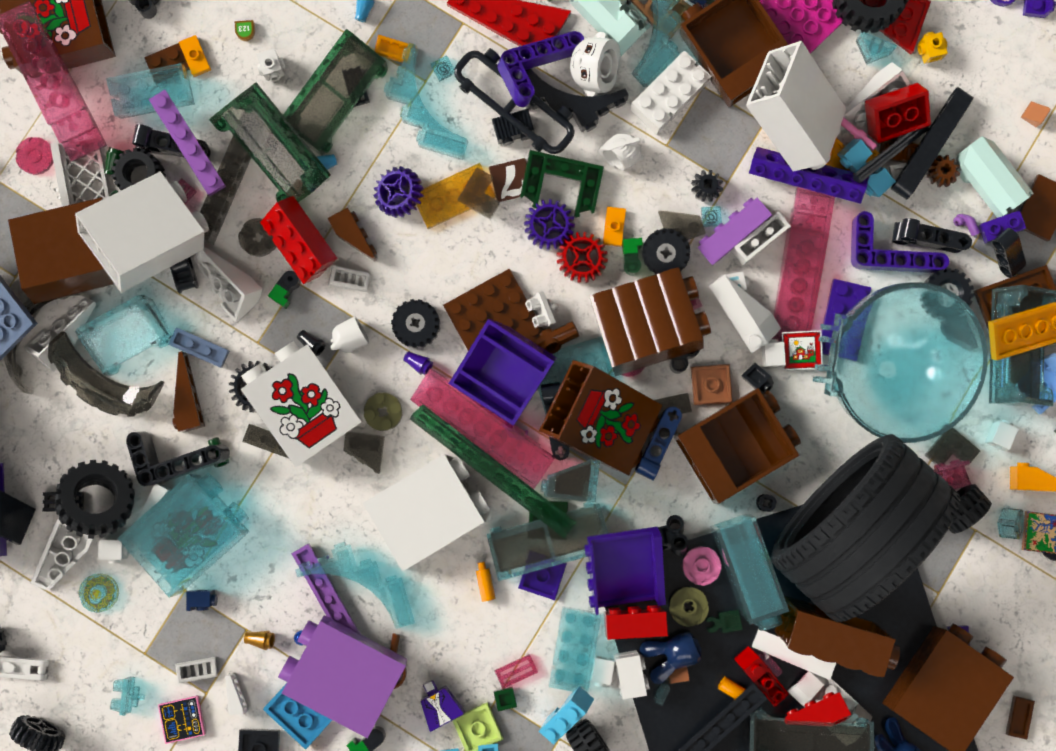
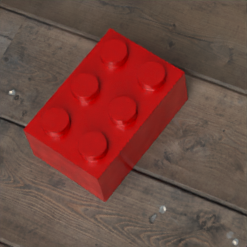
(898, 112)
(635, 622)

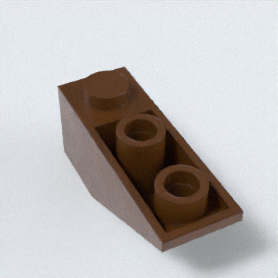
(347, 230)

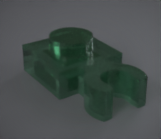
(727, 621)

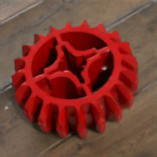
(576, 251)

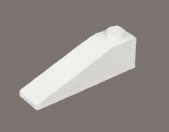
(885, 81)
(235, 288)
(749, 317)
(74, 319)
(59, 555)

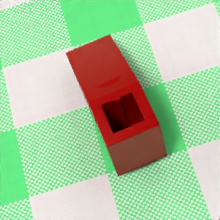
(761, 676)
(823, 713)

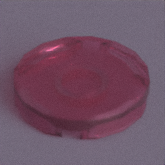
(34, 156)

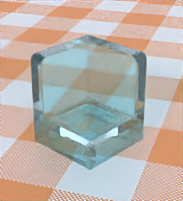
(1011, 523)

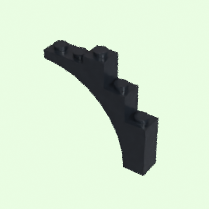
(584, 108)

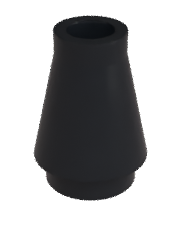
(315, 343)

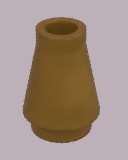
(261, 639)

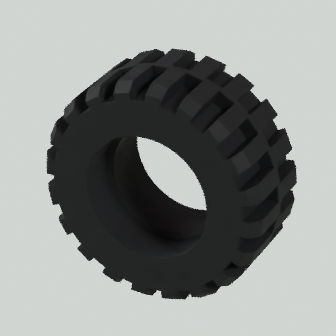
(868, 18)
(94, 474)

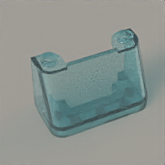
(124, 333)

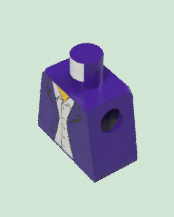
(439, 706)

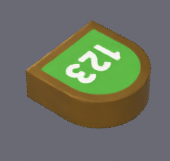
(245, 29)

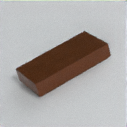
(1020, 717)

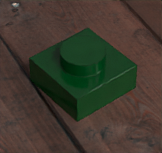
(505, 699)

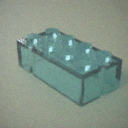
(138, 87)
(574, 649)

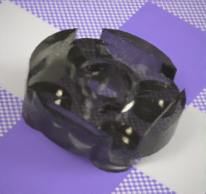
(253, 247)

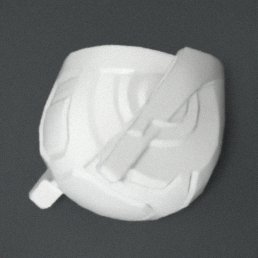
(622, 151)

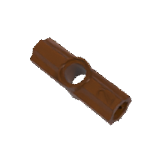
(553, 339)

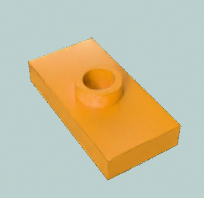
(390, 48)
(194, 56)
(614, 226)

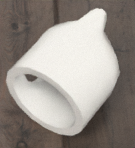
(348, 336)

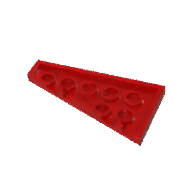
(514, 19)
(908, 24)

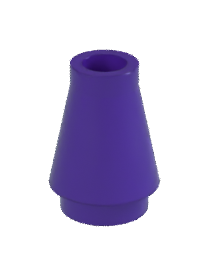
(418, 363)

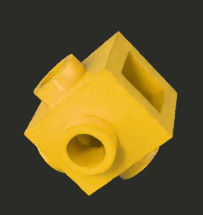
(932, 47)

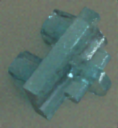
(129, 697)

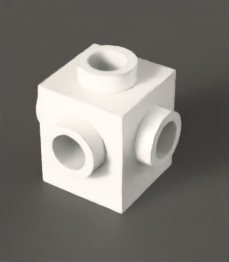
(270, 65)

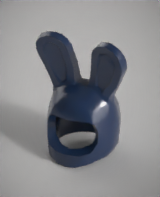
(681, 652)
(896, 736)

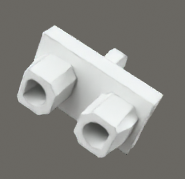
(544, 309)

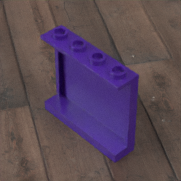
(625, 568)

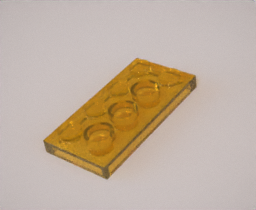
(441, 198)

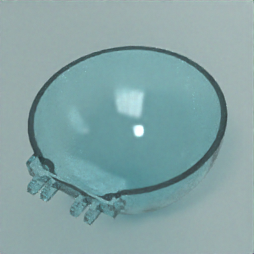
(906, 361)

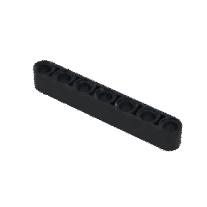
(932, 143)

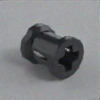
(760, 500)

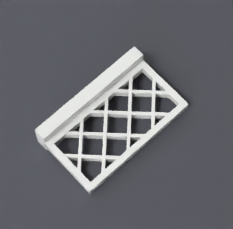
(63, 176)

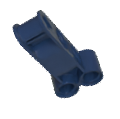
(649, 464)

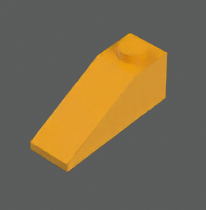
(1031, 478)

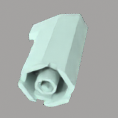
(620, 21)
(992, 176)

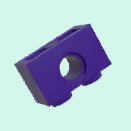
(993, 228)

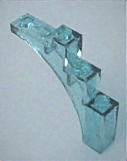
(659, 51)
(405, 91)
(343, 563)

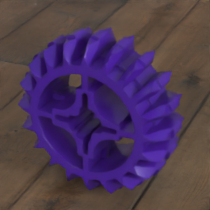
(398, 203)
(541, 221)

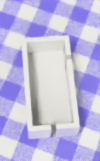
(670, 92)

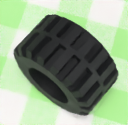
(132, 160)
(972, 508)
(585, 738)

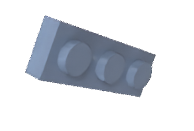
(199, 347)

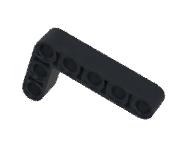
(174, 466)

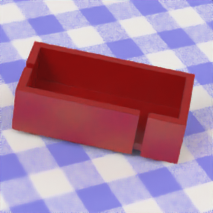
(298, 239)

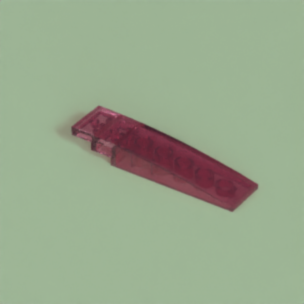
(50, 82)
(803, 261)
(485, 429)

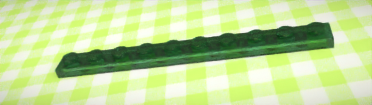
(493, 471)

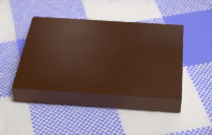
(1040, 209)

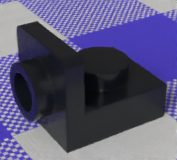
(758, 378)

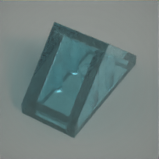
(873, 48)

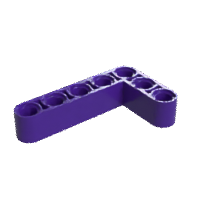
(535, 55)
(889, 256)

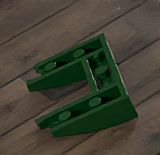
(586, 173)

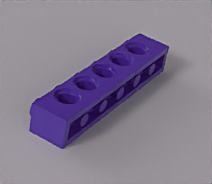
(824, 180)

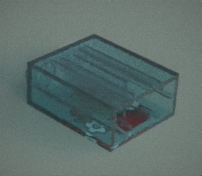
(185, 533)
(750, 571)

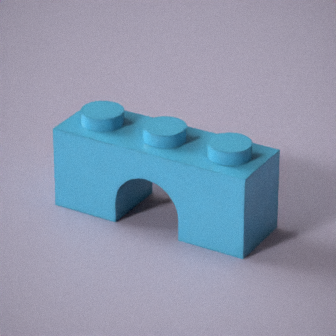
(855, 156)
(567, 716)

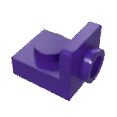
(1038, 8)

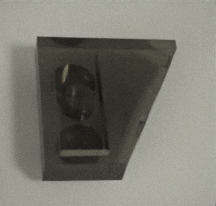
(688, 224)
(365, 448)

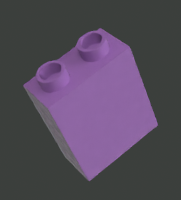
(342, 675)

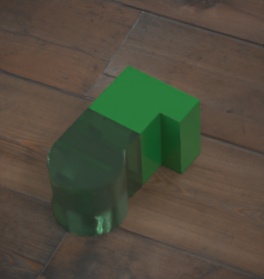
(630, 255)

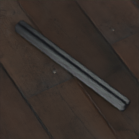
(887, 154)

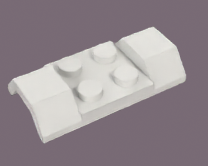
(814, 687)

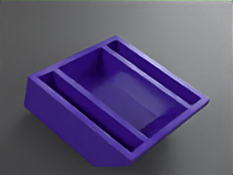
(502, 370)

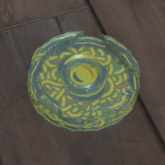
(98, 592)

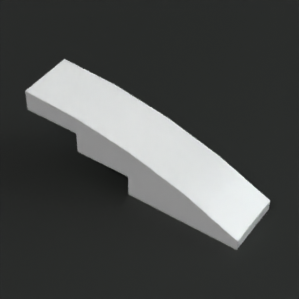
(775, 647)

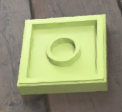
(477, 728)

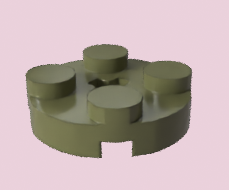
(378, 401)
(677, 607)

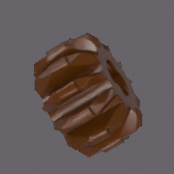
(948, 167)

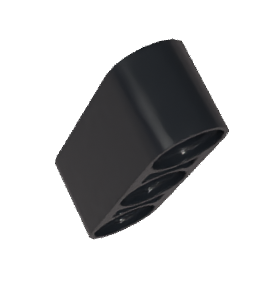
(1009, 252)

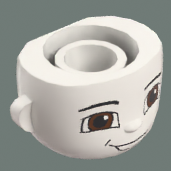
(595, 64)

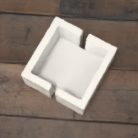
(630, 674)

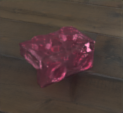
(954, 473)

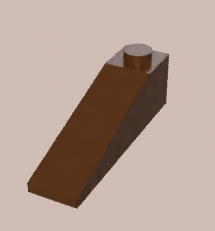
(186, 402)

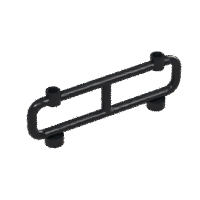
(562, 116)

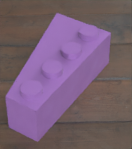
(734, 231)

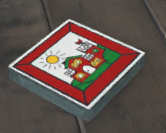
(802, 349)

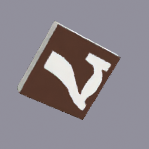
(508, 179)

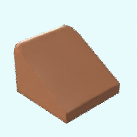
(1035, 114)
(679, 675)

